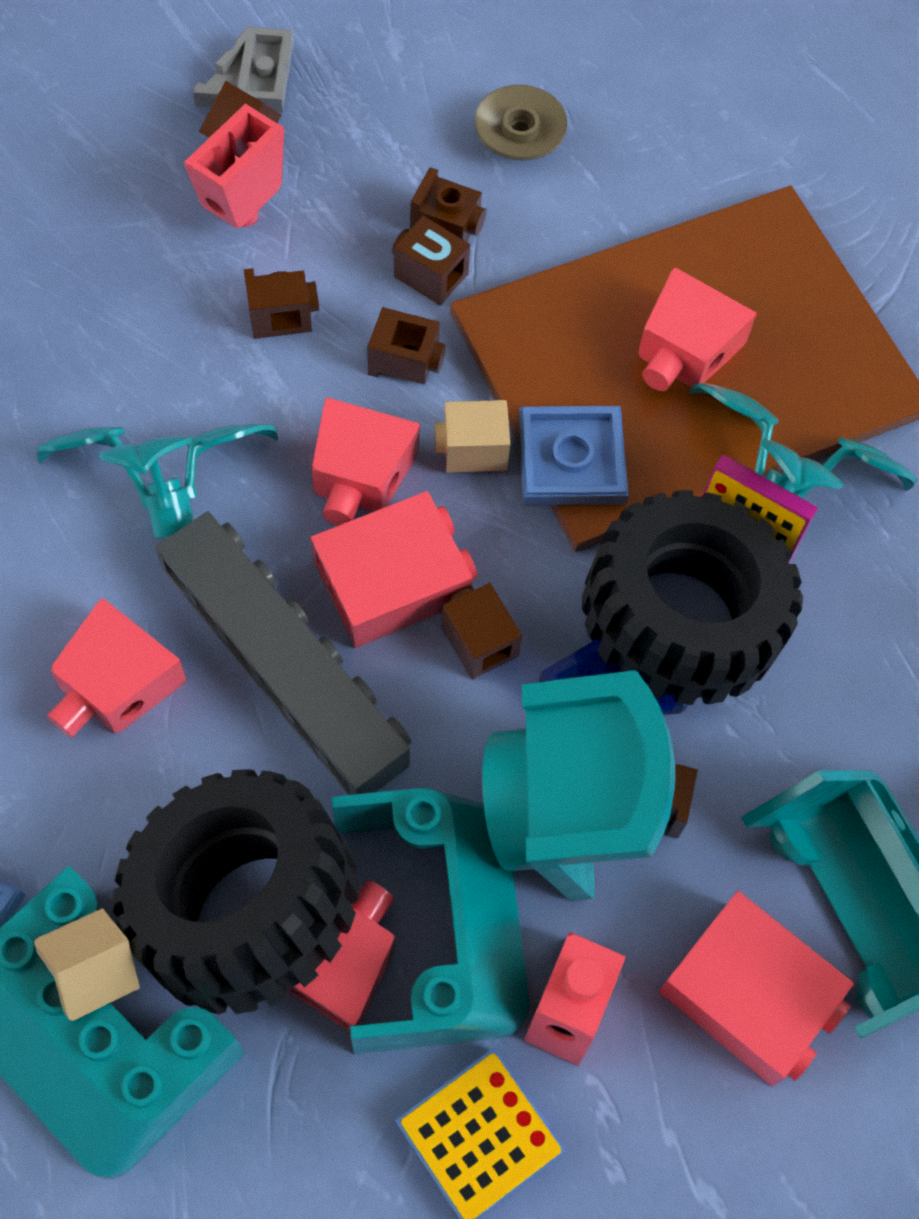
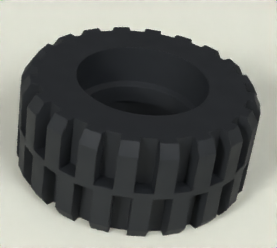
(722, 550)
(271, 939)

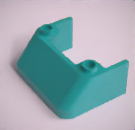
(868, 869)
(488, 987)

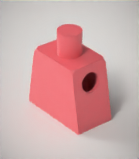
(239, 167)
(691, 332)
(360, 458)
(111, 673)
(353, 976)
(574, 998)

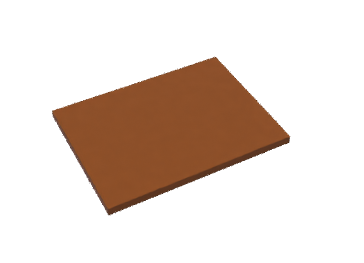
(809, 359)

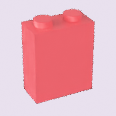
(392, 567)
(759, 991)

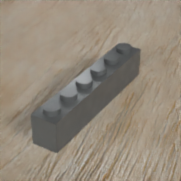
(284, 656)

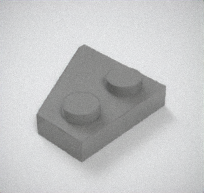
(255, 65)

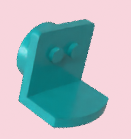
(580, 780)

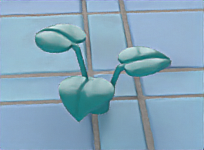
(799, 472)
(166, 499)

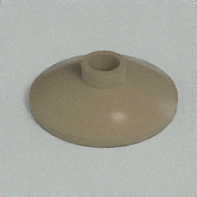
(521, 122)

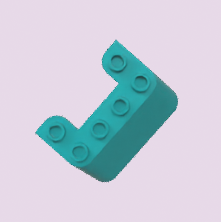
(96, 1076)

